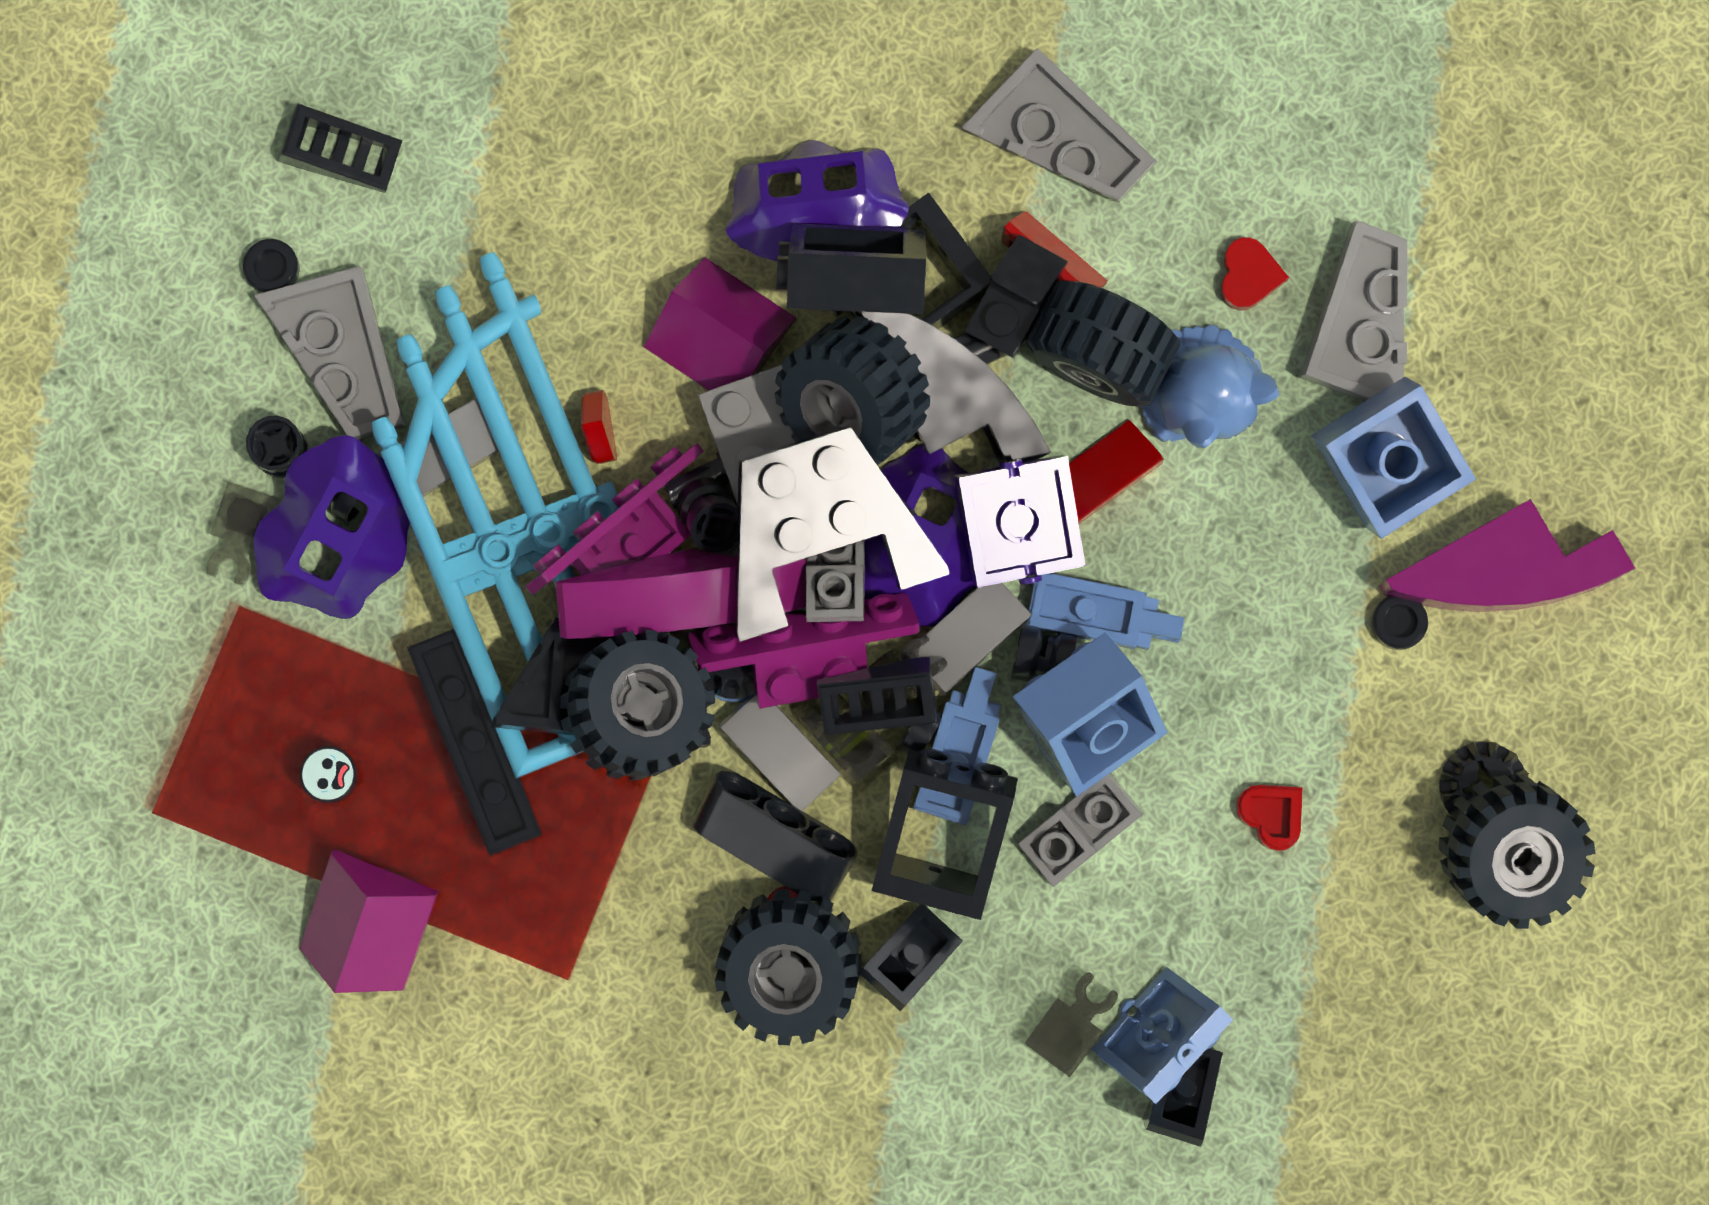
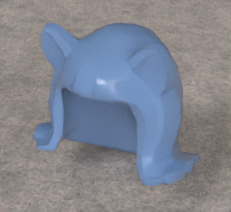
(1209, 389)

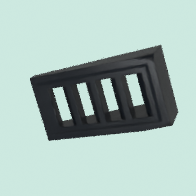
(314, 162)
(874, 679)

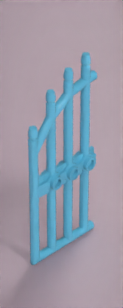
(509, 548)

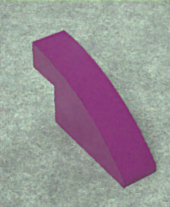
(1509, 567)
(663, 595)

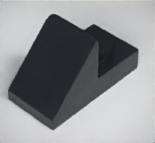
(1015, 296)
(910, 956)
(1187, 1107)

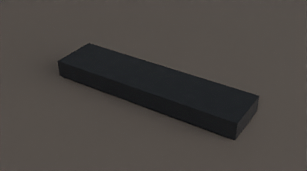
(473, 745)

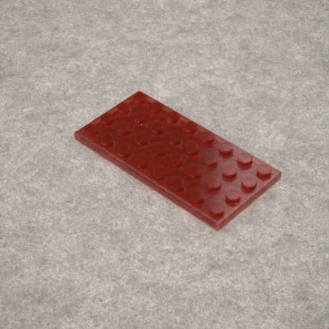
(291, 692)

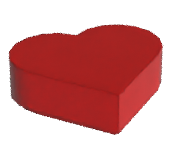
(1250, 275)
(598, 427)
(1273, 813)

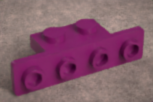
(634, 532)
(796, 656)

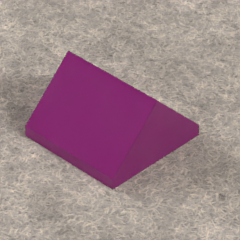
(717, 328)
(366, 926)

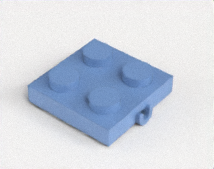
(1164, 1035)

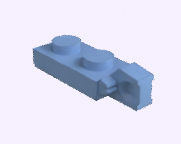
(1095, 608)
(967, 736)

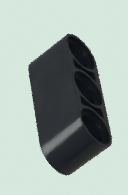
(774, 836)

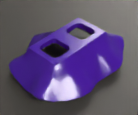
(763, 220)
(368, 554)
(939, 596)

